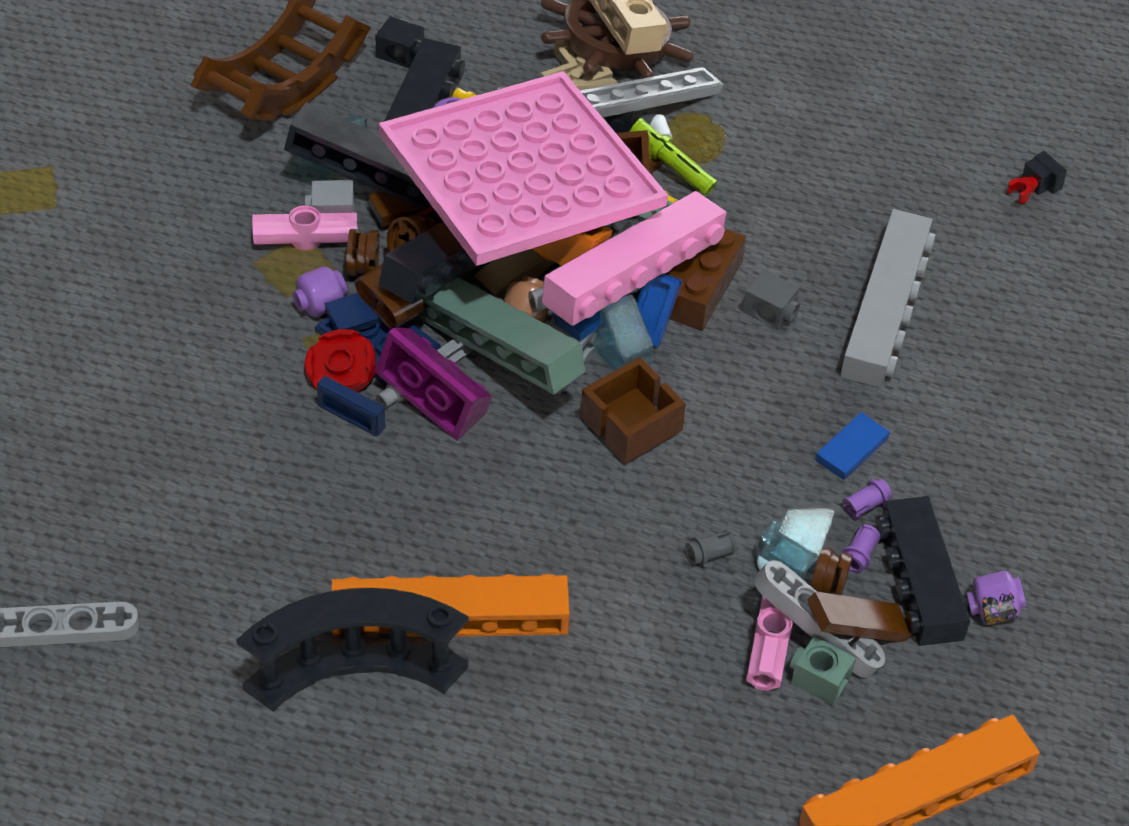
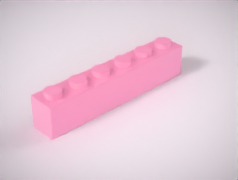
(633, 258)

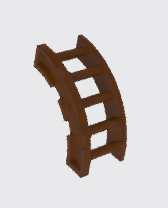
(287, 97)

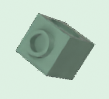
(823, 684)

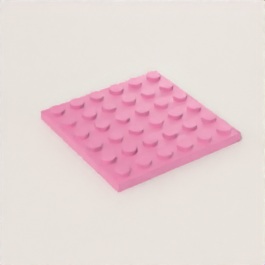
(521, 167)

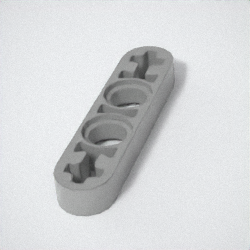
(62, 617)
(866, 650)

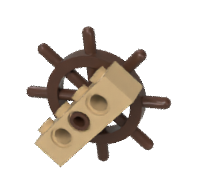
(630, 31)

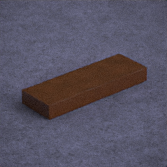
(859, 617)

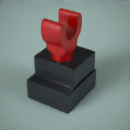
(1038, 176)

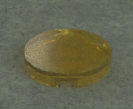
(686, 136)

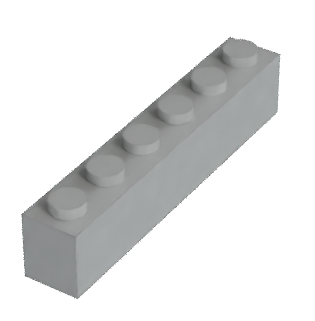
(887, 299)

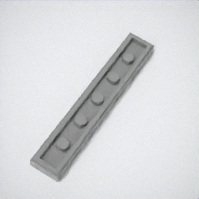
(653, 91)

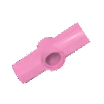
(303, 227)
(769, 648)

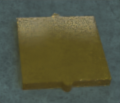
(27, 190)
(287, 264)

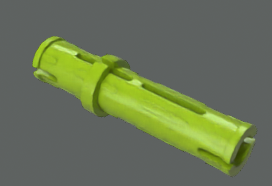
(676, 160)

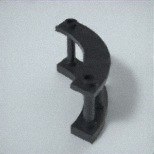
(354, 651)

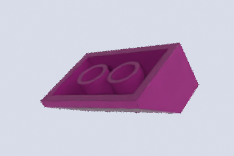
(432, 382)

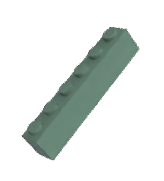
(505, 334)

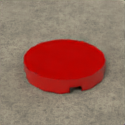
(342, 357)

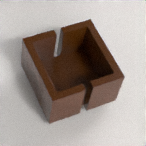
(626, 412)

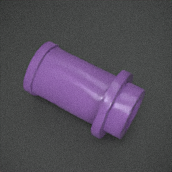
(867, 498)
(862, 547)

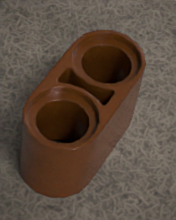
(386, 305)

